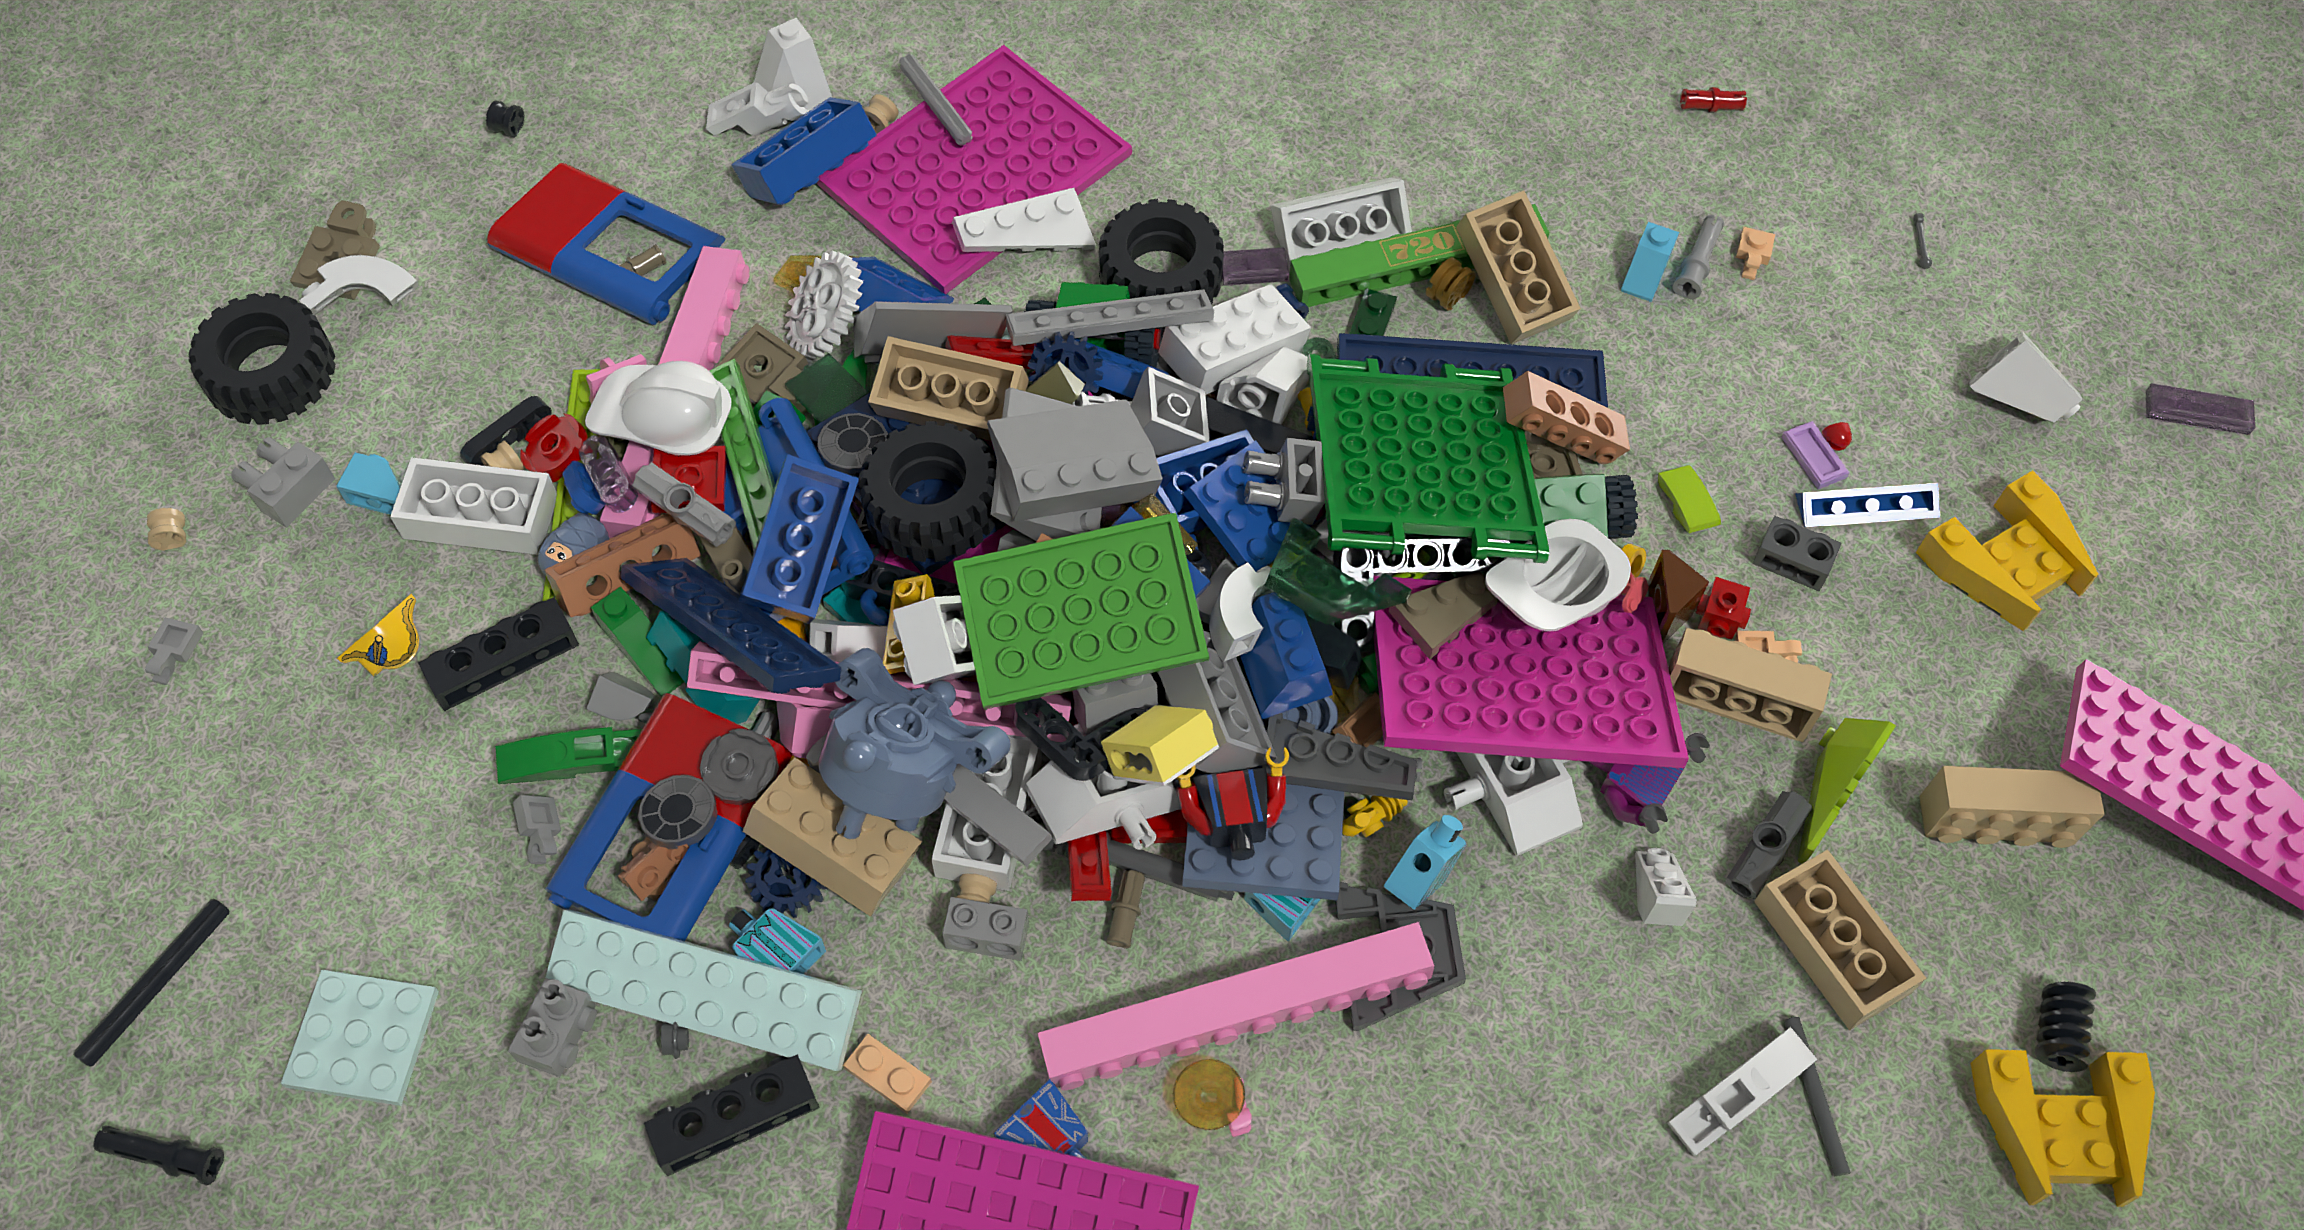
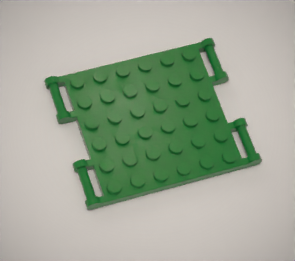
(1423, 459)

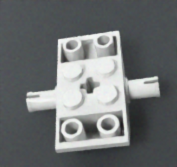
(1525, 795)
(1099, 804)

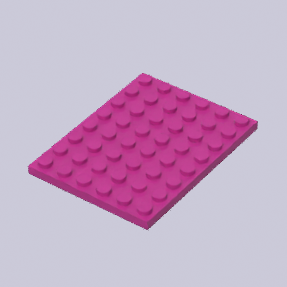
(1023, 146)
(1533, 693)

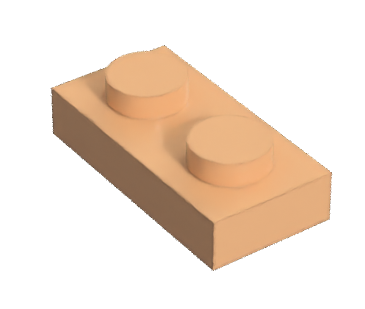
(887, 1073)

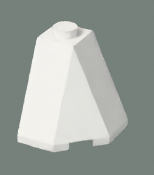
(790, 59)
(2027, 381)
(1267, 386)

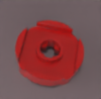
(541, 455)

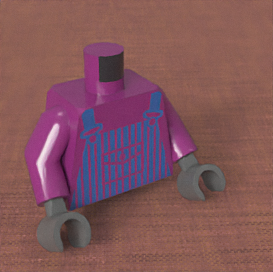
(1639, 791)

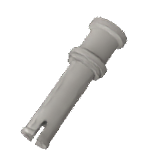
(1696, 266)

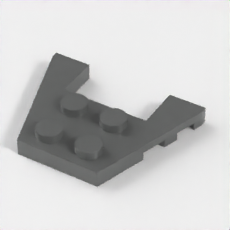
(1441, 936)

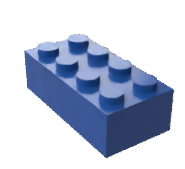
(804, 150)
(1189, 466)
(798, 539)

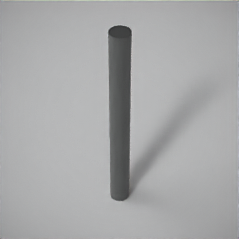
(1821, 1108)

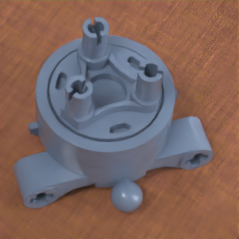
(898, 746)

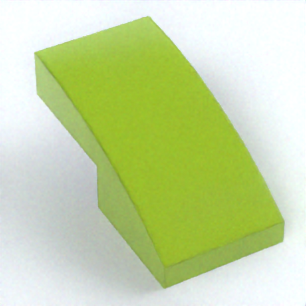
(1690, 499)

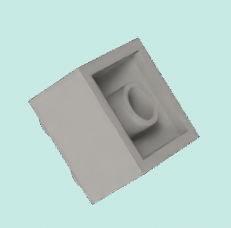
(1170, 412)

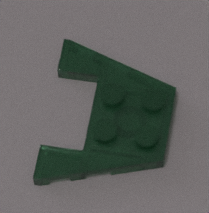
(1322, 588)

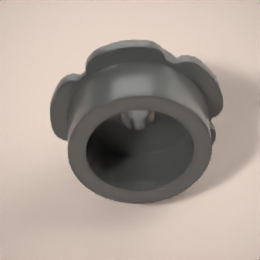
(674, 1039)

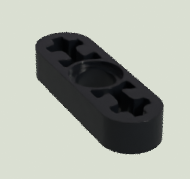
(518, 419)

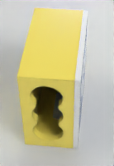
(1160, 745)

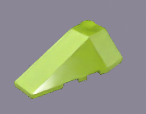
(1838, 769)

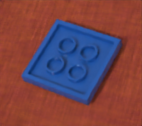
(1244, 530)

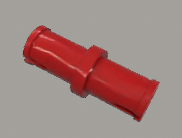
(1713, 99)

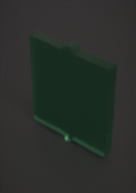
(825, 388)

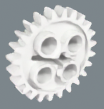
(823, 304)

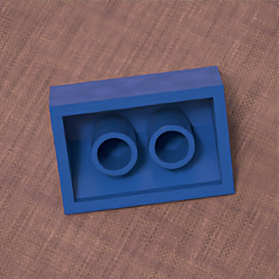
(888, 284)
(1285, 660)

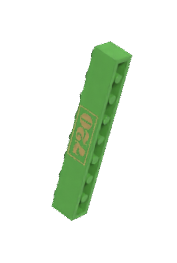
(1379, 263)

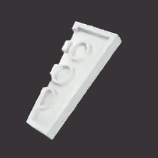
(1028, 224)

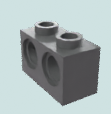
(1795, 557)

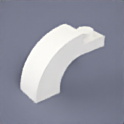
(358, 273)
(1232, 620)

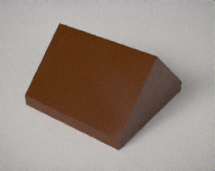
(1675, 592)

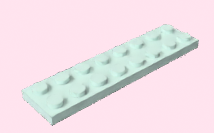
(705, 989)

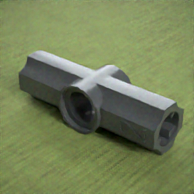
(1759, 862)

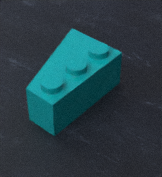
(676, 644)

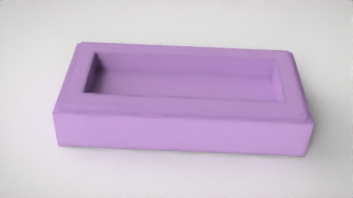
(1815, 455)

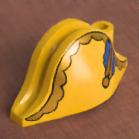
(388, 643)

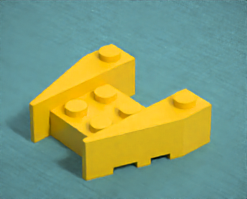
(2018, 563)
(2070, 1135)

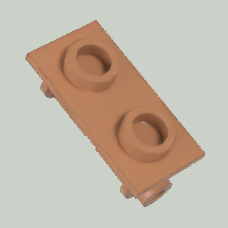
(649, 870)

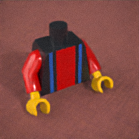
(1234, 805)

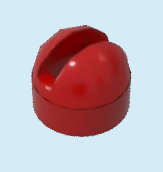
(1838, 435)

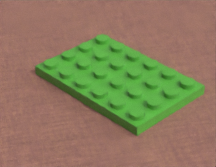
(1080, 611)

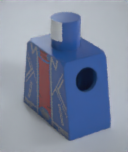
(1046, 1123)

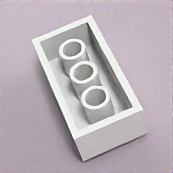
(1236, 338)
(474, 506)
(934, 640)
(966, 849)

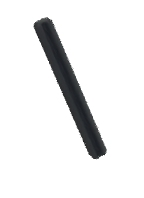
(151, 983)

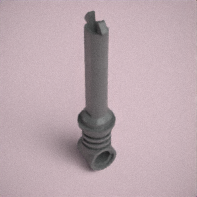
(1147, 863)

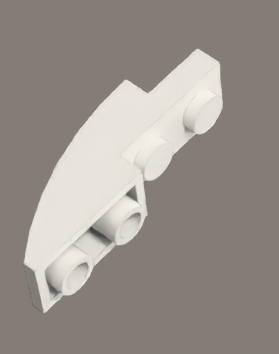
(1742, 1091)

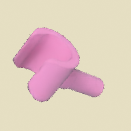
(1242, 1123)

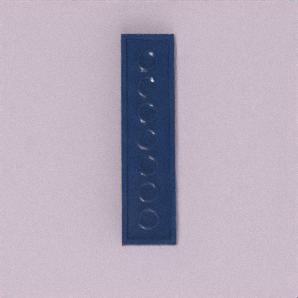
(1573, 369)
(732, 627)

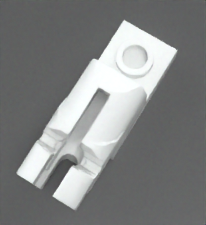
(756, 109)

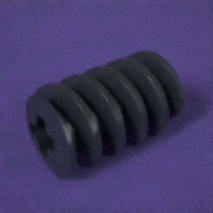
(2064, 1026)

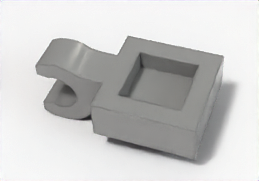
(171, 642)
(539, 820)

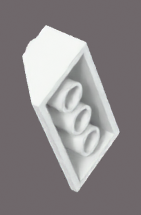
(1341, 218)

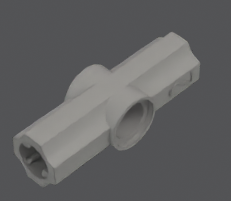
(697, 515)

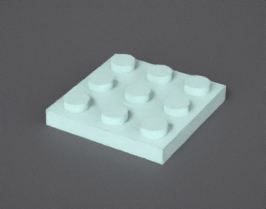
(360, 1037)

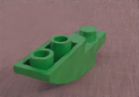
(563, 755)

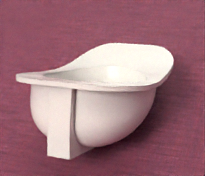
(662, 406)
(1574, 584)

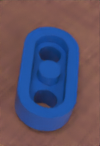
(581, 489)

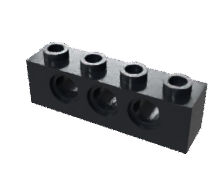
(490, 669)
(717, 1134)

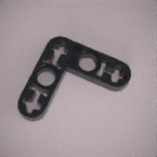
(1061, 753)

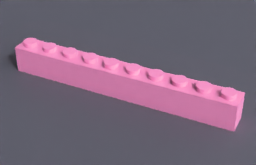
(693, 338)
(713, 672)
(1236, 1006)

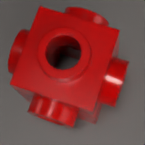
(1724, 608)

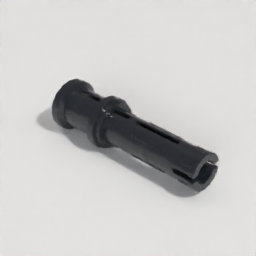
(174, 1157)

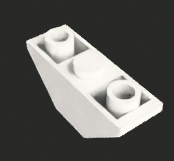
(842, 638)
(1662, 888)

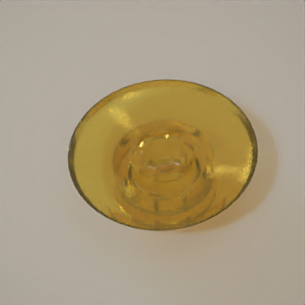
(1209, 1077)

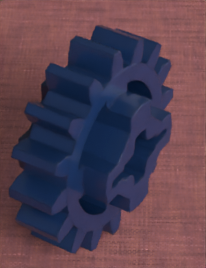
(1069, 346)
(774, 884)

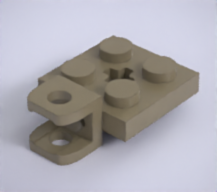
(342, 240)
(782, 365)

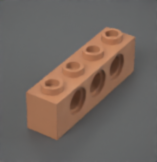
(1566, 418)
(570, 576)

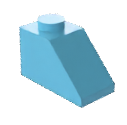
(1650, 261)
(369, 483)

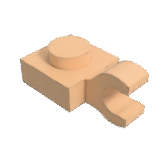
(1755, 249)
(1765, 642)

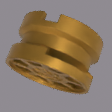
(1450, 283)

